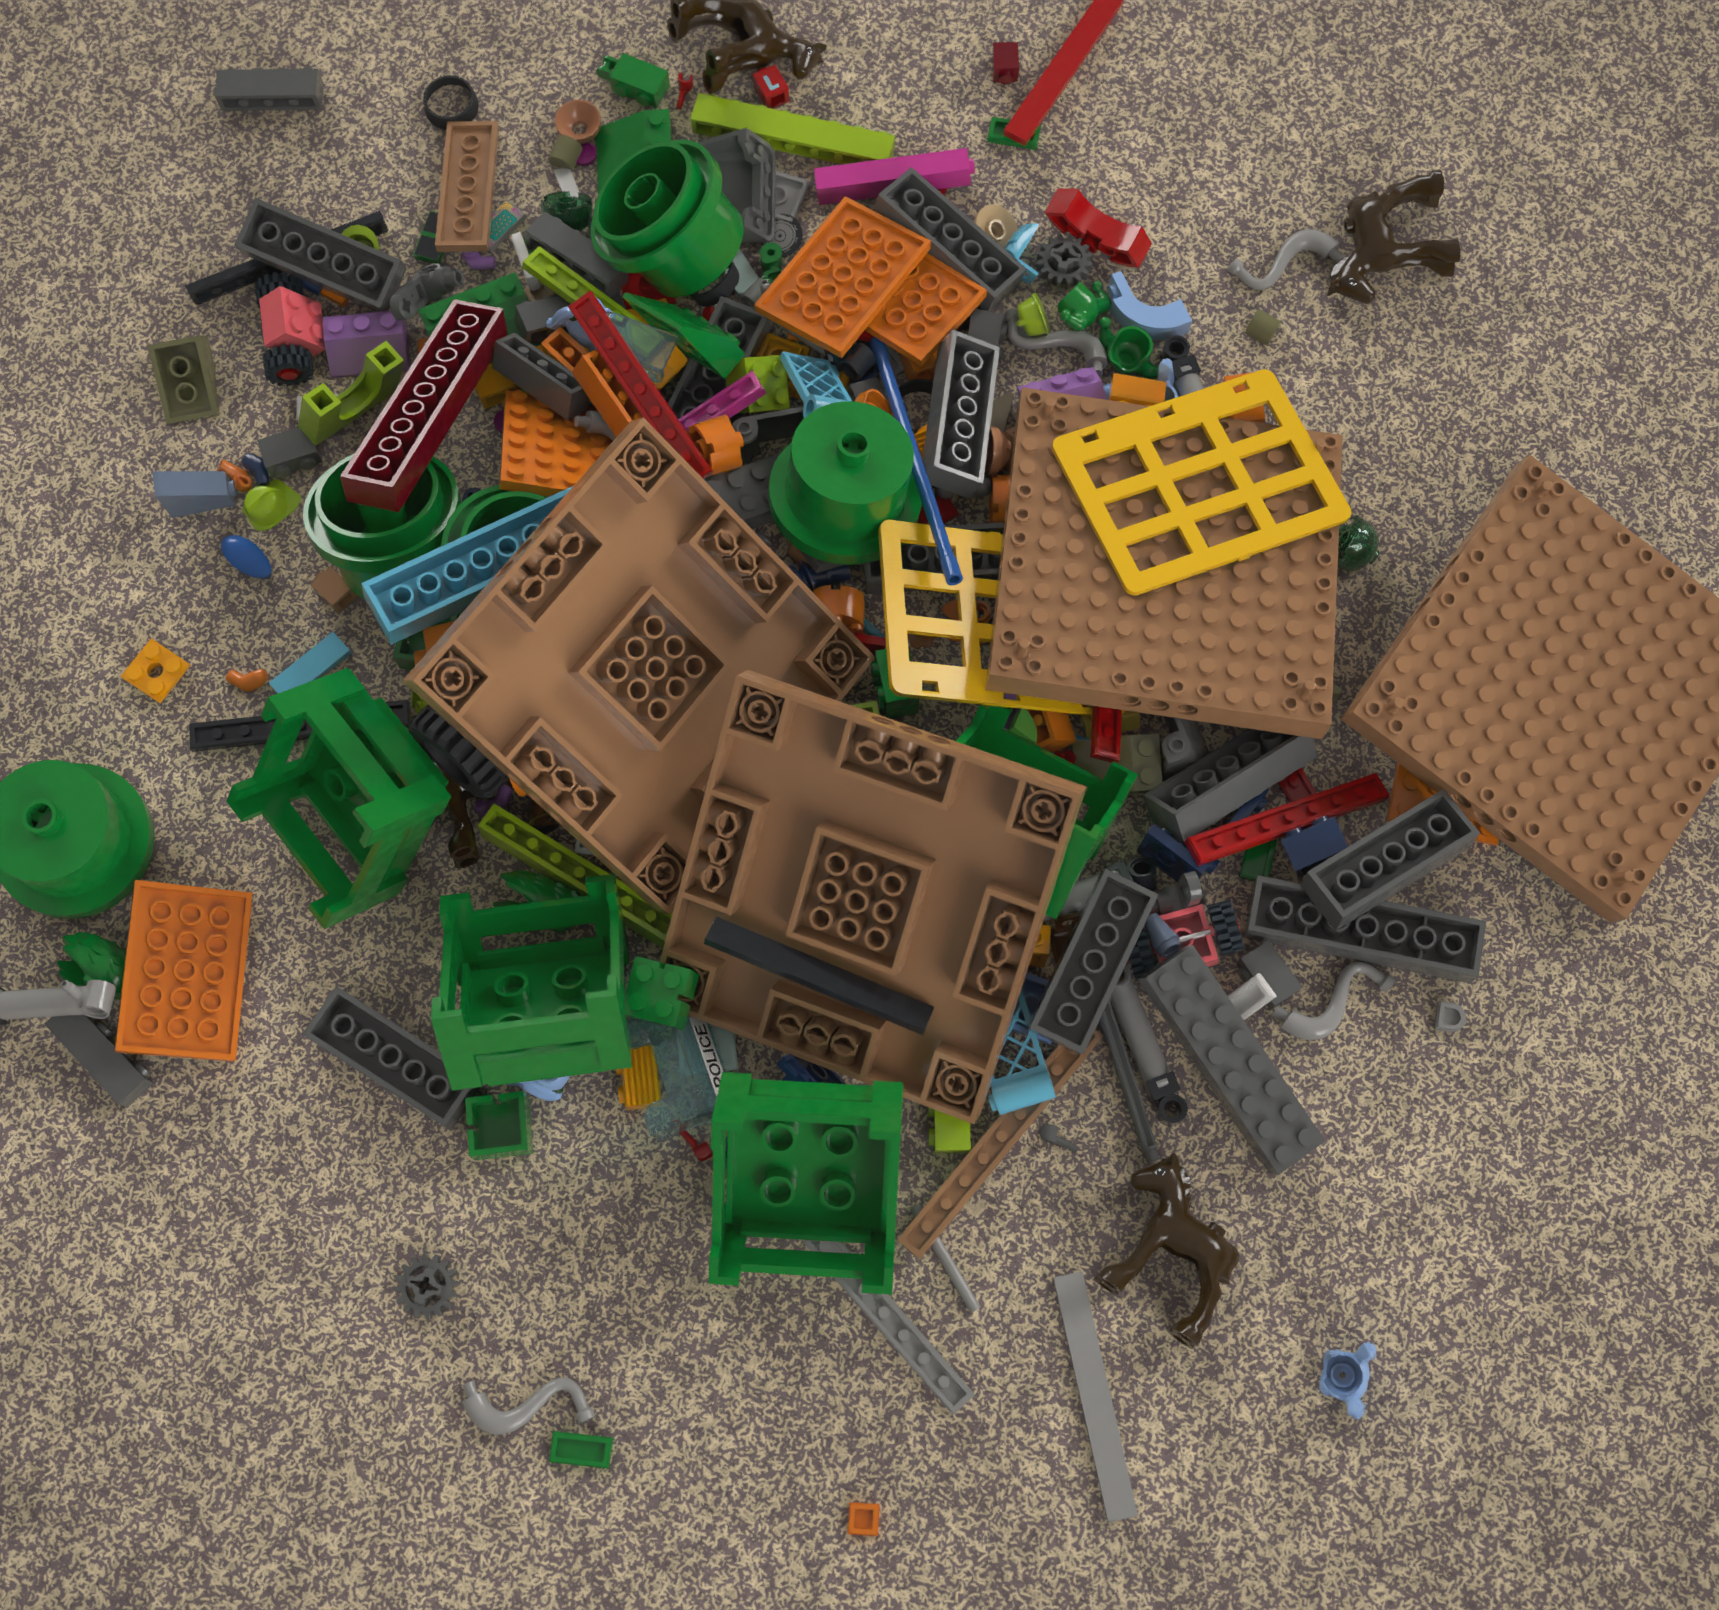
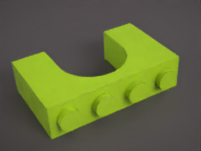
(326, 414)

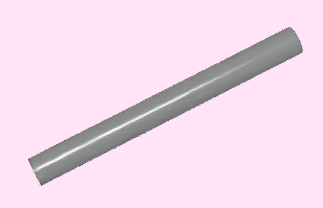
(952, 1270)

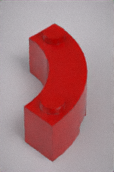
(1076, 215)

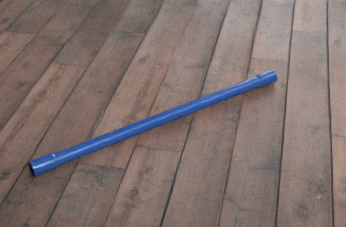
(948, 561)

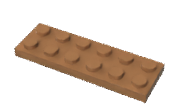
(467, 186)

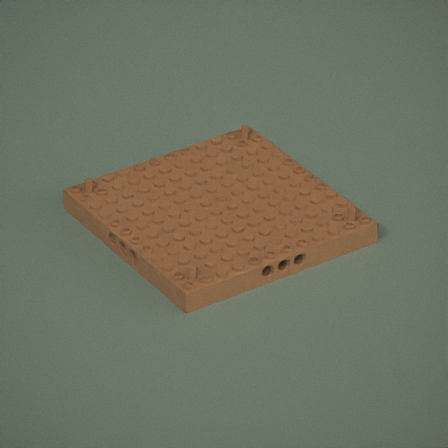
(1215, 648)
(615, 651)
(1558, 690)
(883, 861)

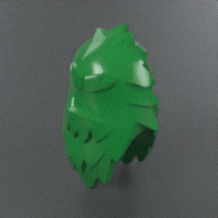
(536, 889)
(92, 960)

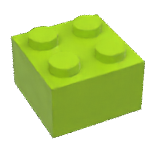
(772, 378)

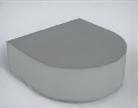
(1449, 1017)

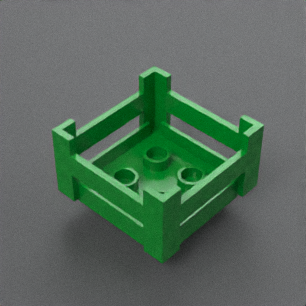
(361, 779)
(1102, 796)
(535, 1005)
(805, 1168)

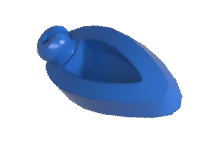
(246, 557)

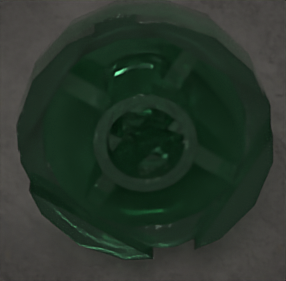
(569, 209)
(1359, 544)

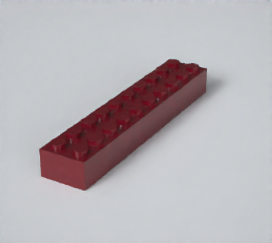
(423, 406)

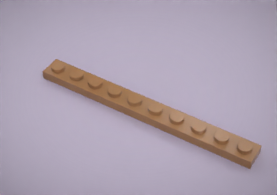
(985, 1157)

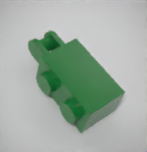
(635, 79)

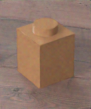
(333, 590)

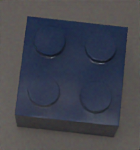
(1314, 844)

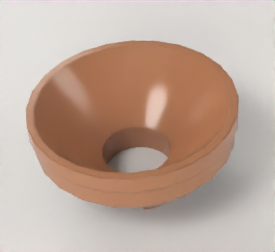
(576, 113)
(997, 452)

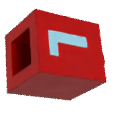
(771, 87)

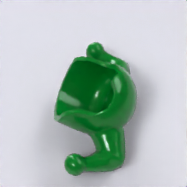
(1081, 307)
(1128, 350)

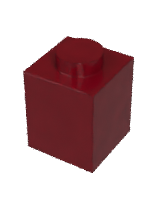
(1005, 62)

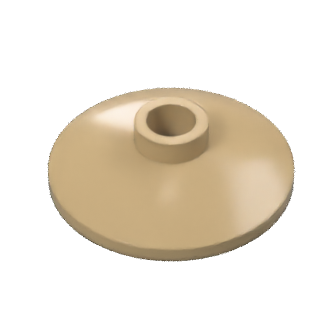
(996, 223)

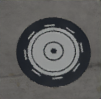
(787, 235)

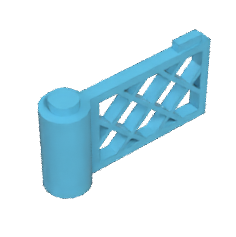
(808, 377)
(1026, 1086)

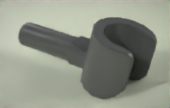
(1049, 1134)

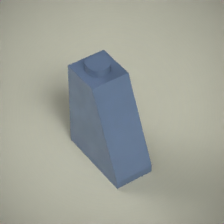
(193, 491)

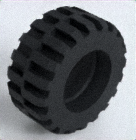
(456, 754)

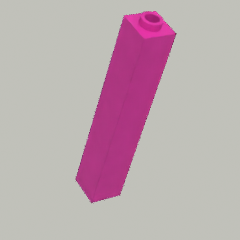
(870, 178)

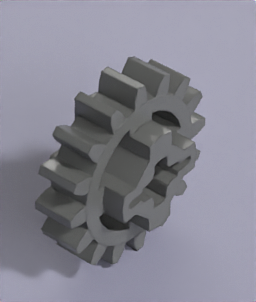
(1052, 265)
(422, 1297)

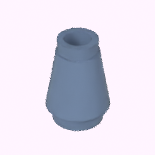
(1162, 937)

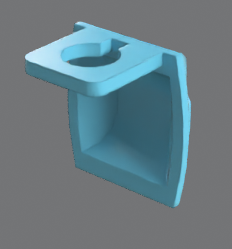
(1018, 243)

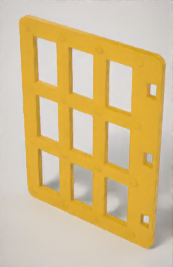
(1189, 411)
(952, 683)

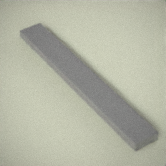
(903, 1336)
(1095, 1397)

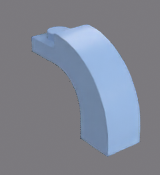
(1157, 321)

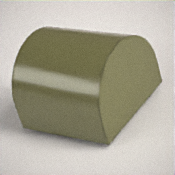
(565, 152)
(1263, 327)

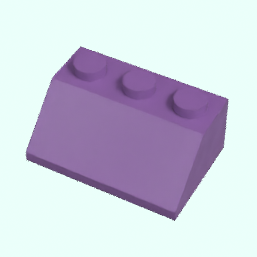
(354, 335)
(1081, 383)

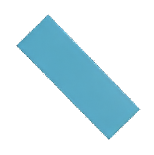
(313, 664)

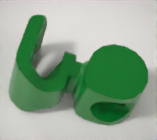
(771, 261)

